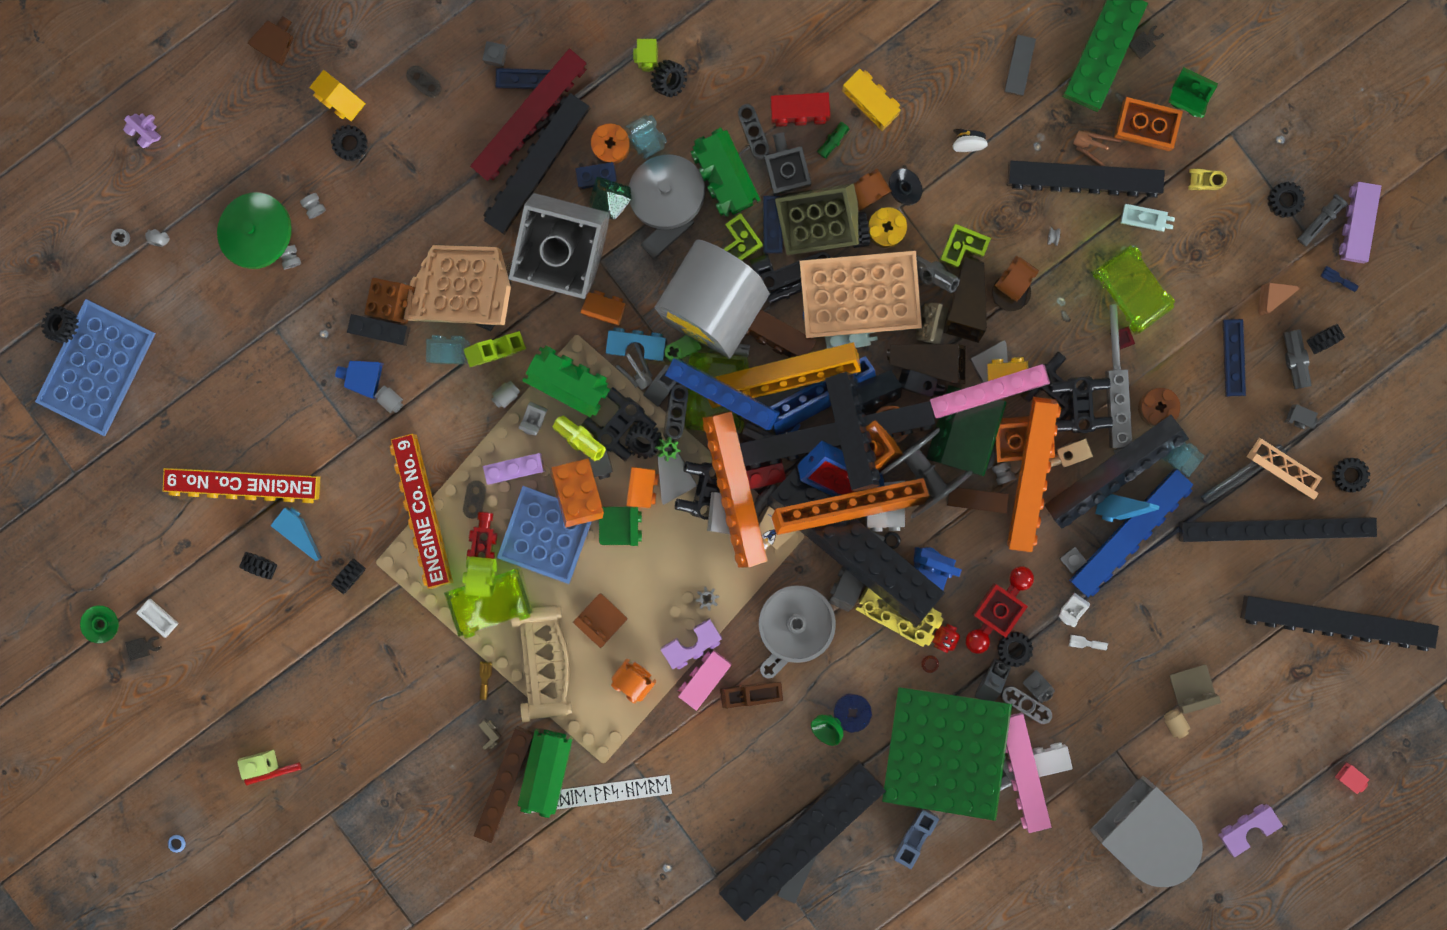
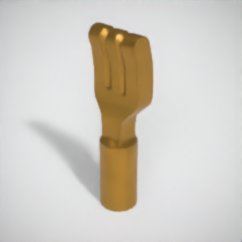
(485, 674)

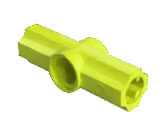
(579, 438)

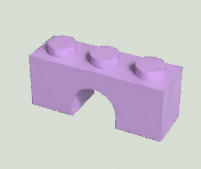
(514, 468)
(678, 655)
(1235, 836)

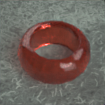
(930, 670)

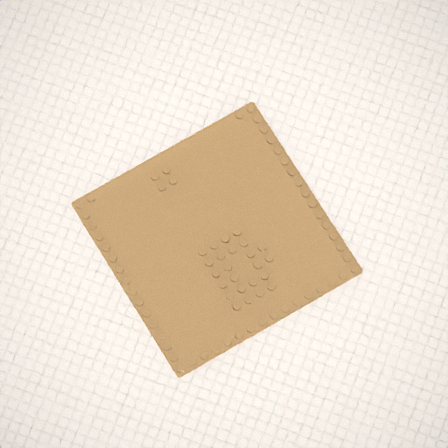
(646, 582)

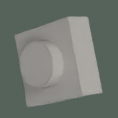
(1073, 559)

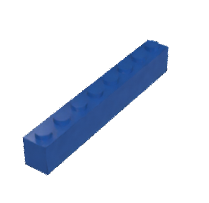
(1130, 534)

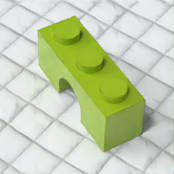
(494, 349)

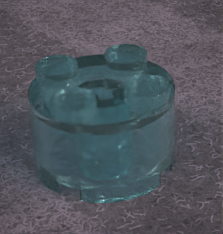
(645, 136)
(1185, 458)

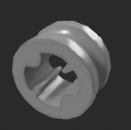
(123, 232)
(1053, 236)

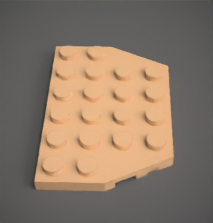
(460, 286)

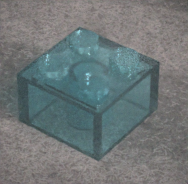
(446, 351)

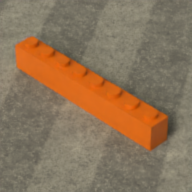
(1032, 474)
(734, 489)
(850, 506)

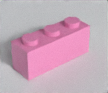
(704, 679)

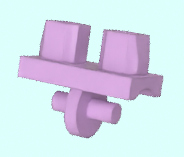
(144, 126)

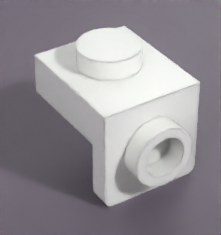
(1073, 610)

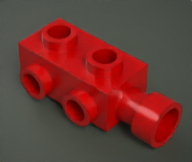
(478, 544)

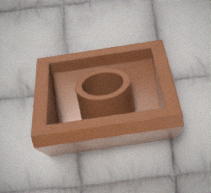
(1273, 295)

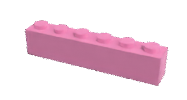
(990, 391)
(1026, 777)

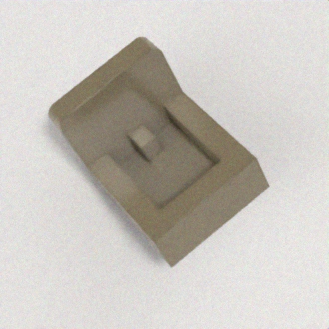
(490, 730)

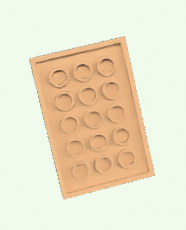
(860, 294)

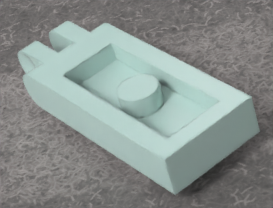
(1146, 218)
(859, 340)

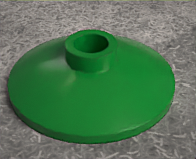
(90, 624)

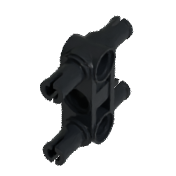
(1062, 398)
(1082, 404)
(618, 424)
(703, 492)

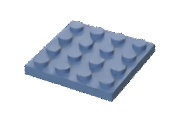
(539, 537)

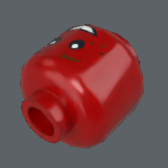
(946, 638)

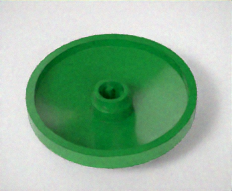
(254, 230)

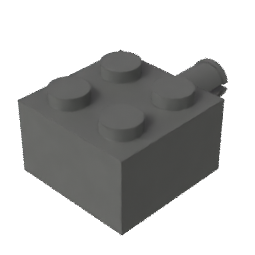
(786, 167)

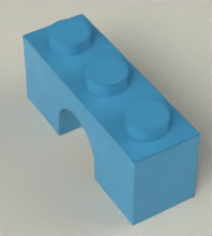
(619, 341)

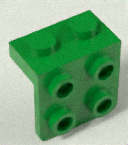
(1192, 92)
(620, 526)

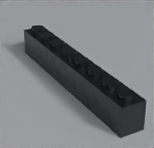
(537, 163)
(1085, 178)
(1116, 471)

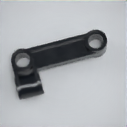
(781, 276)

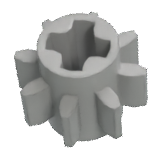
(701, 599)

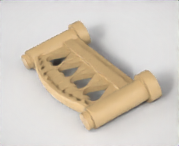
(539, 704)

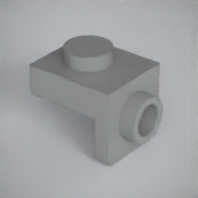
(533, 419)

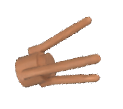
(1084, 139)

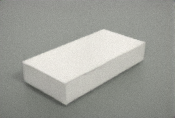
(157, 618)

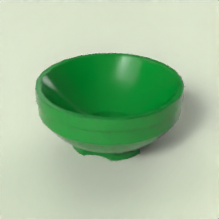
(827, 729)

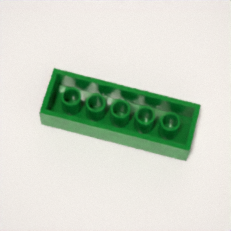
(1104, 52)

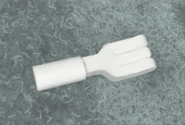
(1081, 642)

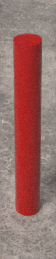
(278, 772)

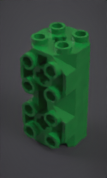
(724, 172)
(566, 381)
(545, 773)

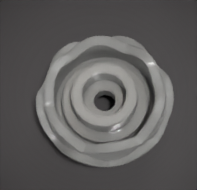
(156, 238)

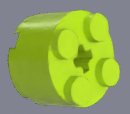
(480, 576)

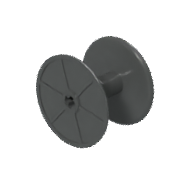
(923, 469)

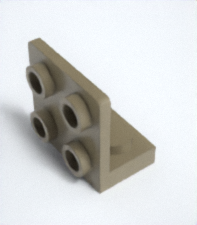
(933, 321)
(1194, 689)

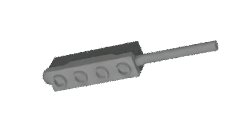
(1118, 395)

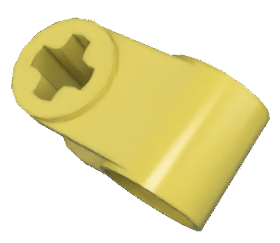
(1204, 179)

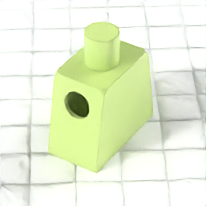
(257, 764)

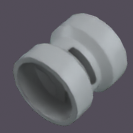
(312, 205)
(290, 258)
(1003, 472)

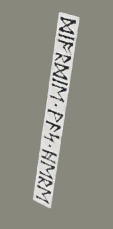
(614, 792)

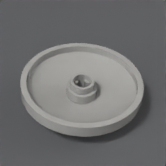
(667, 192)
(797, 624)

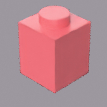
(1352, 778)

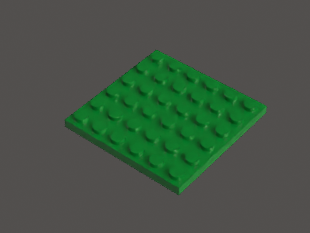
(947, 753)

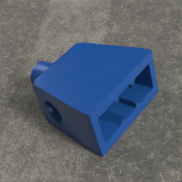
(361, 377)

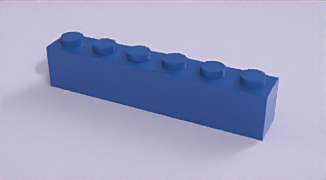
(722, 394)
(811, 400)

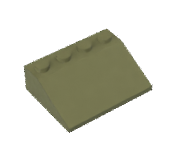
(819, 219)

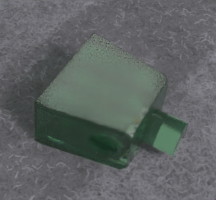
(610, 197)

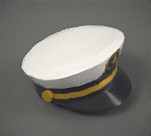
(969, 140)

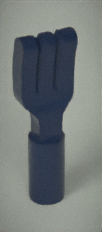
(1333, 276)

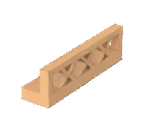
(1284, 475)

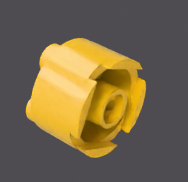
(897, 223)

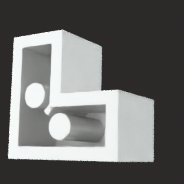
(891, 519)

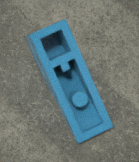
(1123, 508)
(295, 530)

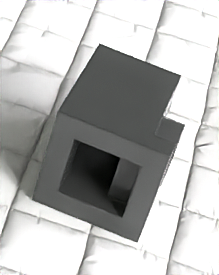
(1302, 417)

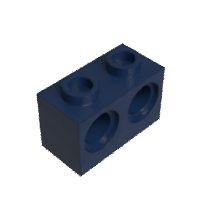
(587, 175)

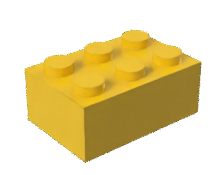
(871, 99)

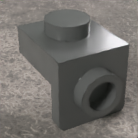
(1039, 687)

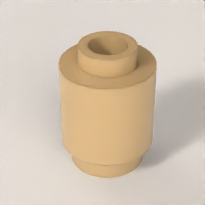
(1176, 723)

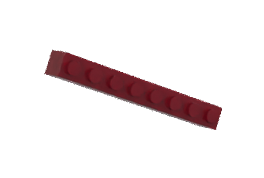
(528, 114)

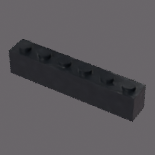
(852, 431)

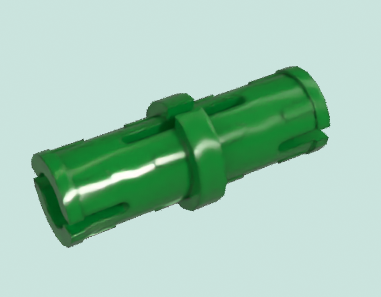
(833, 140)

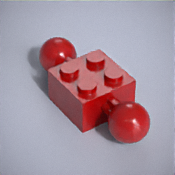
(999, 610)

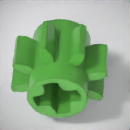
(672, 453)

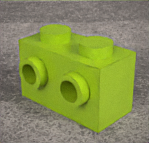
(646, 54)

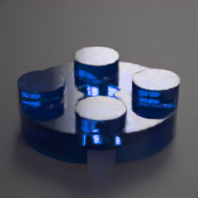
(863, 714)

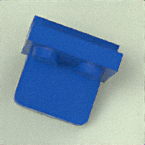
(934, 565)

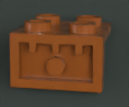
(388, 300)
(600, 620)

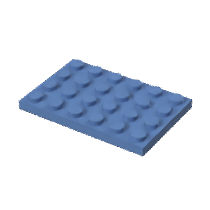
(95, 368)

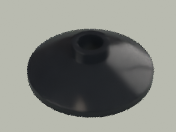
(905, 187)

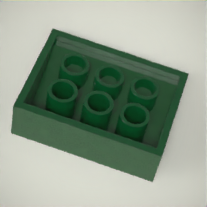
(967, 436)

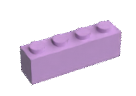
(1360, 222)

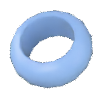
(182, 843)

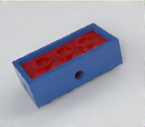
(826, 470)

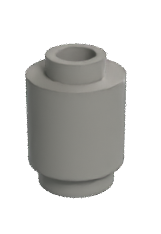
(505, 394)
(389, 399)

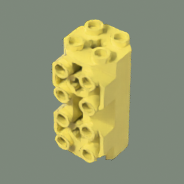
(883, 613)

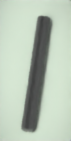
(1236, 478)

